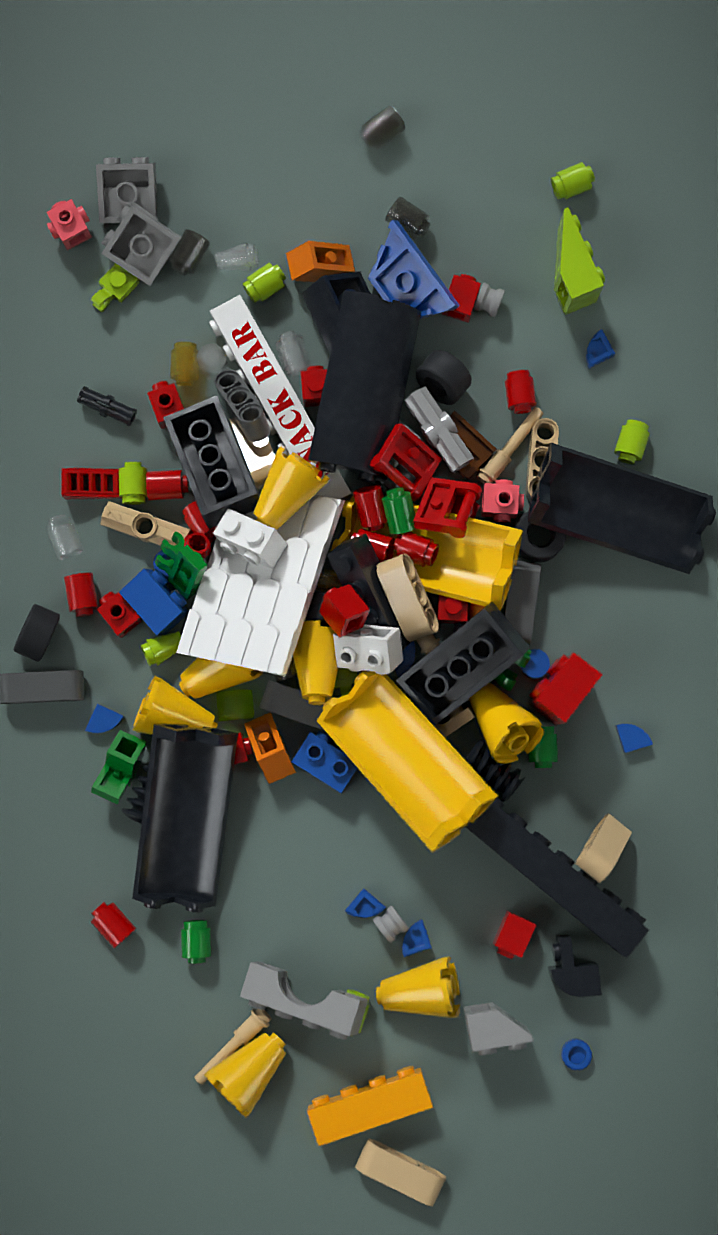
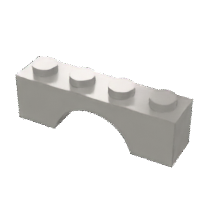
(269, 987)

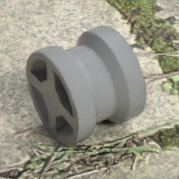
(489, 299)
(390, 924)

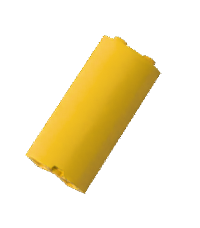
(466, 568)
(406, 759)

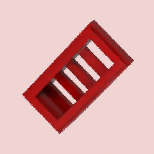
(92, 473)

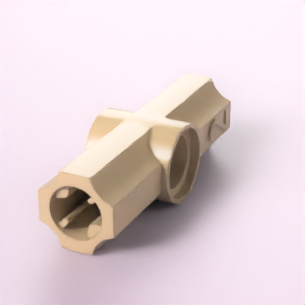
(129, 520)

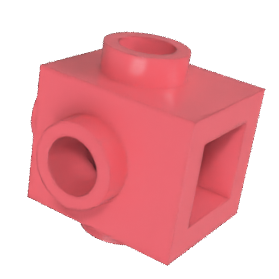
(68, 223)
(494, 508)

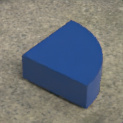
(598, 350)
(408, 659)
(103, 720)
(632, 737)
(365, 905)
(416, 939)

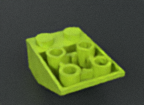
(576, 276)

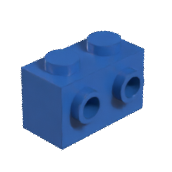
(155, 601)
(325, 761)

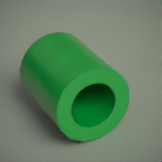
(399, 511)

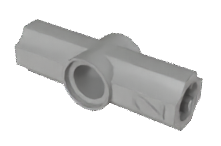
(439, 429)

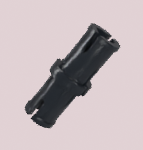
(89, 398)

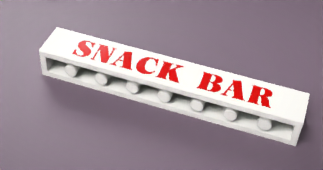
(270, 386)

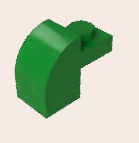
(120, 767)

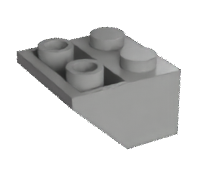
(494, 1028)

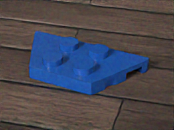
(408, 277)

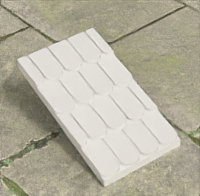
(257, 612)

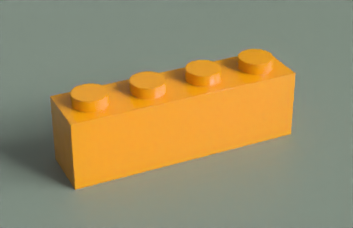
(369, 1106)

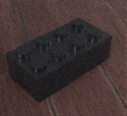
(212, 460)
(463, 663)

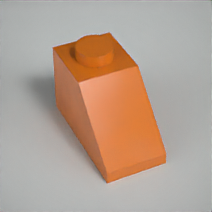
(318, 259)
(269, 748)

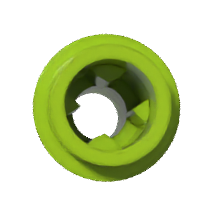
(160, 648)

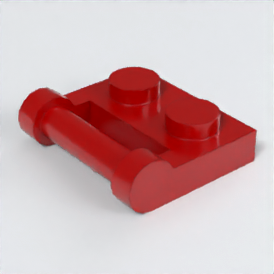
(412, 455)
(438, 503)

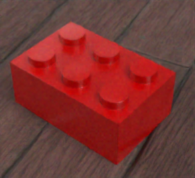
(565, 689)

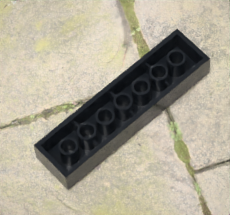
(558, 878)

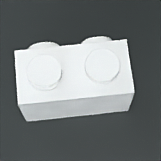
(249, 538)
(369, 649)

